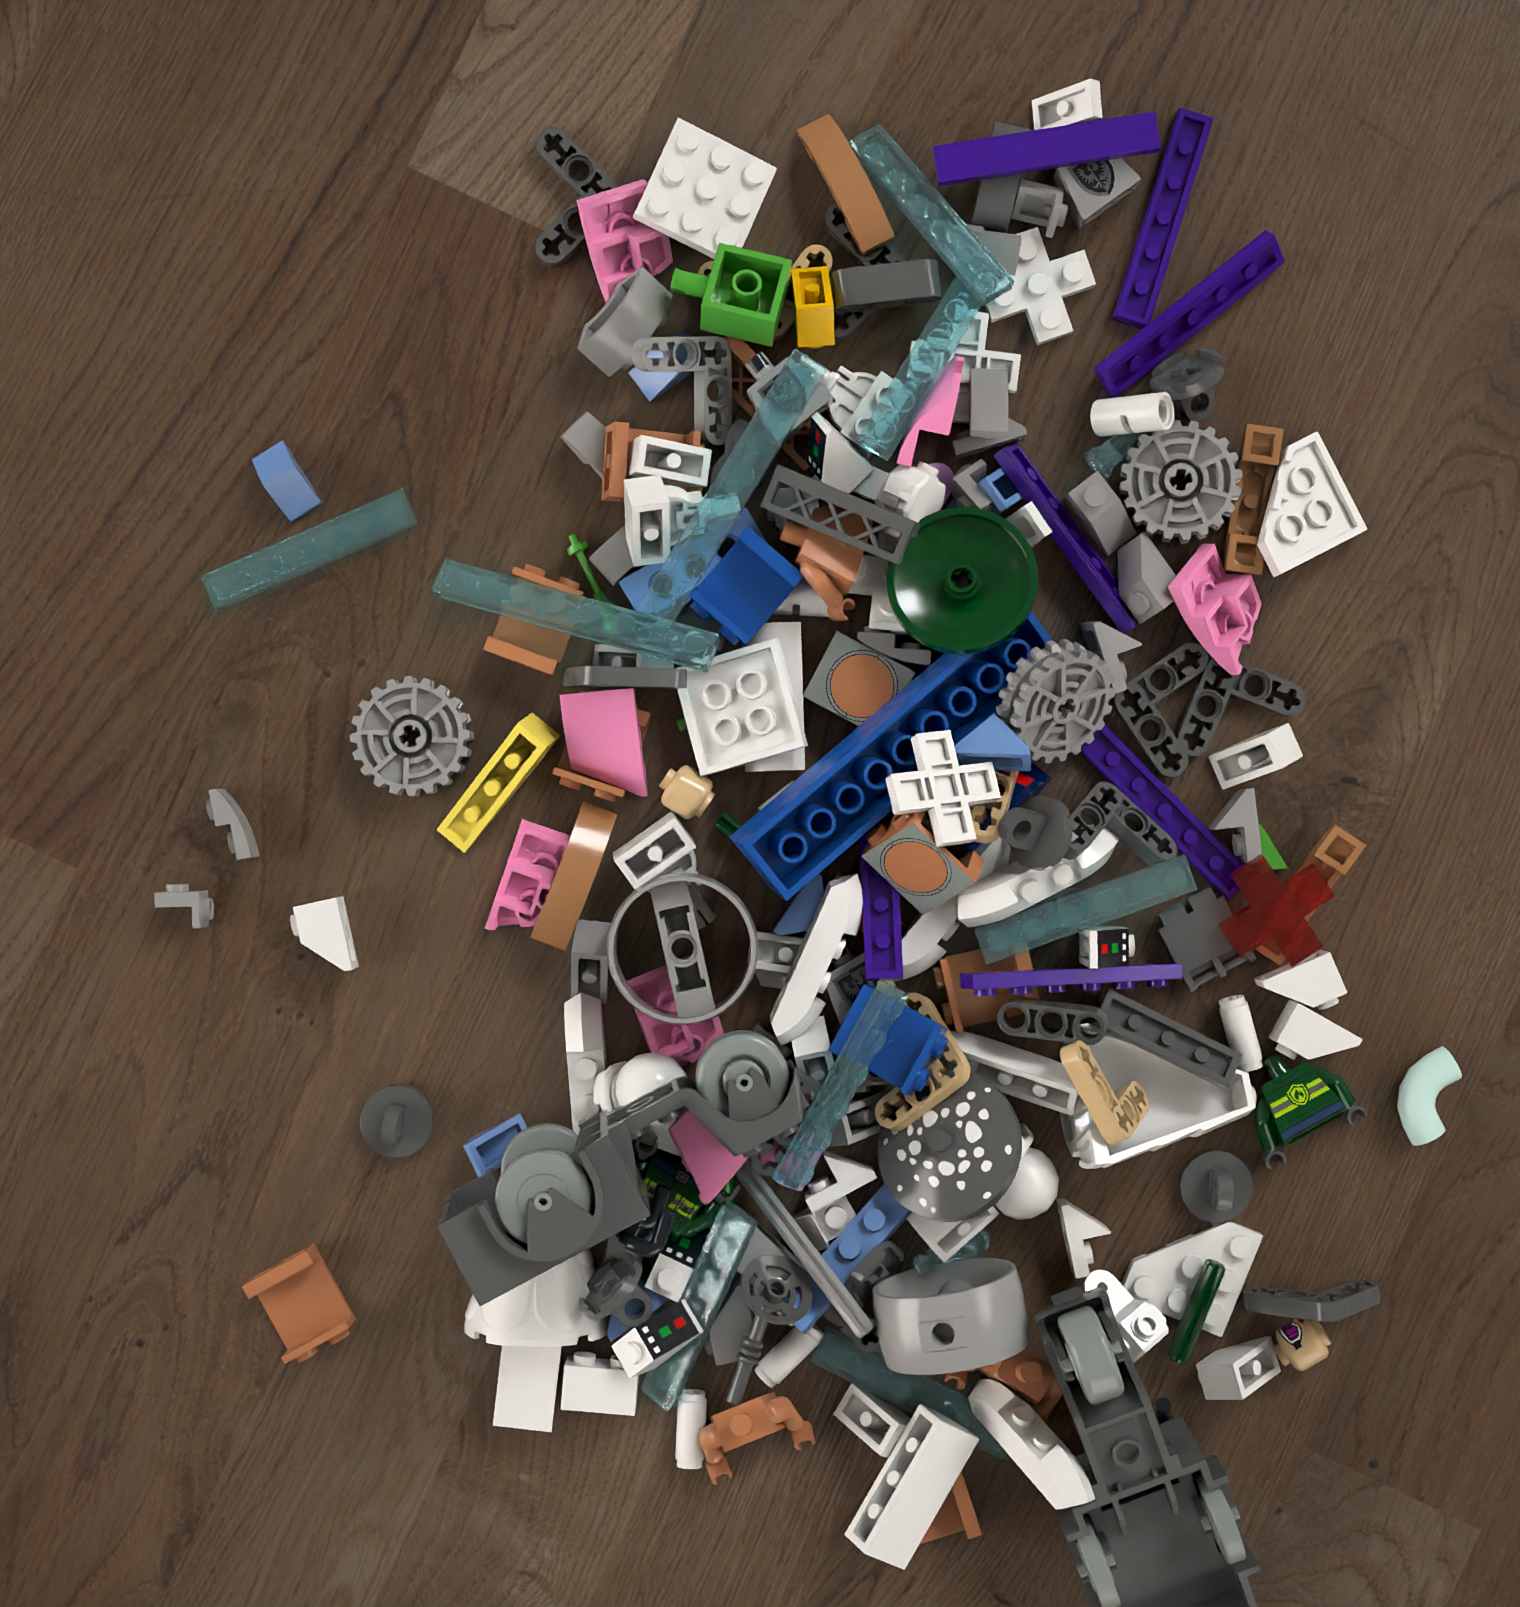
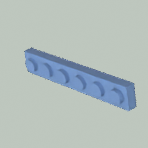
(868, 1229)

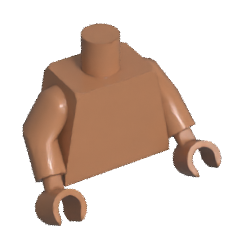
(826, 561)
(1025, 1376)
(748, 1423)

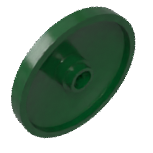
(963, 581)

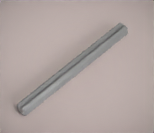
(804, 1250)

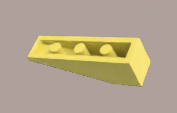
(498, 781)

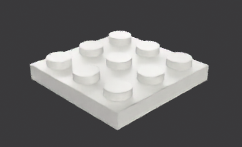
(704, 190)
(741, 708)

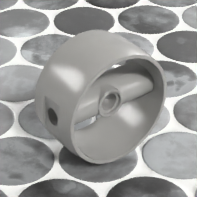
(687, 975)
(951, 1316)

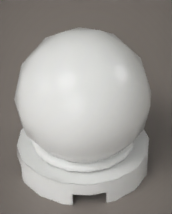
(632, 1079)
(1034, 1184)

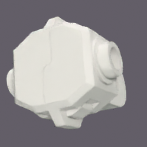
(905, 491)
(1138, 1321)

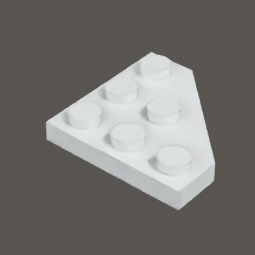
(1306, 507)
(1171, 1273)

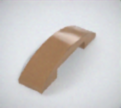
(847, 183)
(1257, 460)
(1332, 857)
(574, 876)

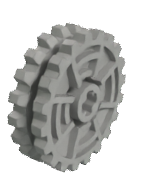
(1204, 499)
(1057, 699)
(386, 724)

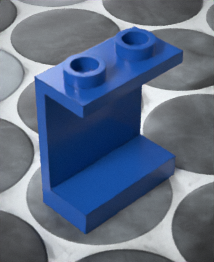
(745, 588)
(907, 1047)

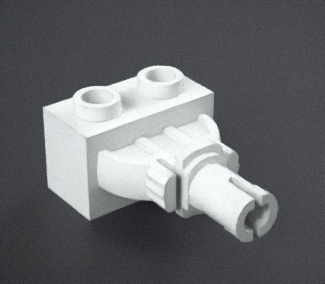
(854, 401)
(655, 517)
(662, 851)

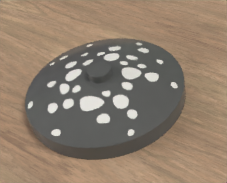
(955, 1155)

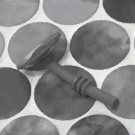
(763, 1305)

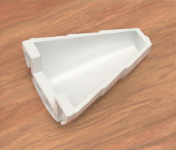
(1177, 1100)
(540, 1310)

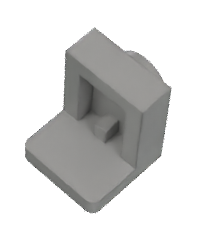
(1040, 205)
(966, 487)
(179, 896)

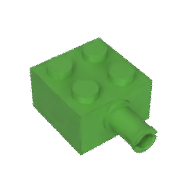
(740, 294)

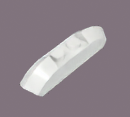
(1019, 887)
(836, 914)
(922, 935)
(584, 1054)
(1020, 1073)
(1031, 1444)

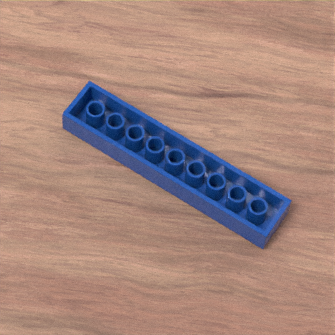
(848, 787)

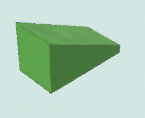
(1270, 852)

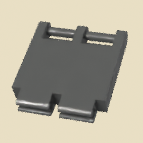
(1197, 939)

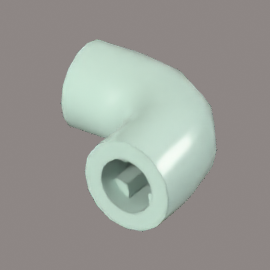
(1419, 1094)

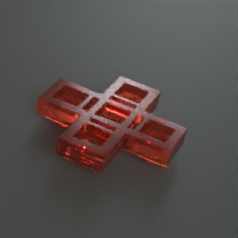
(1276, 910)

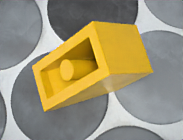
(813, 307)

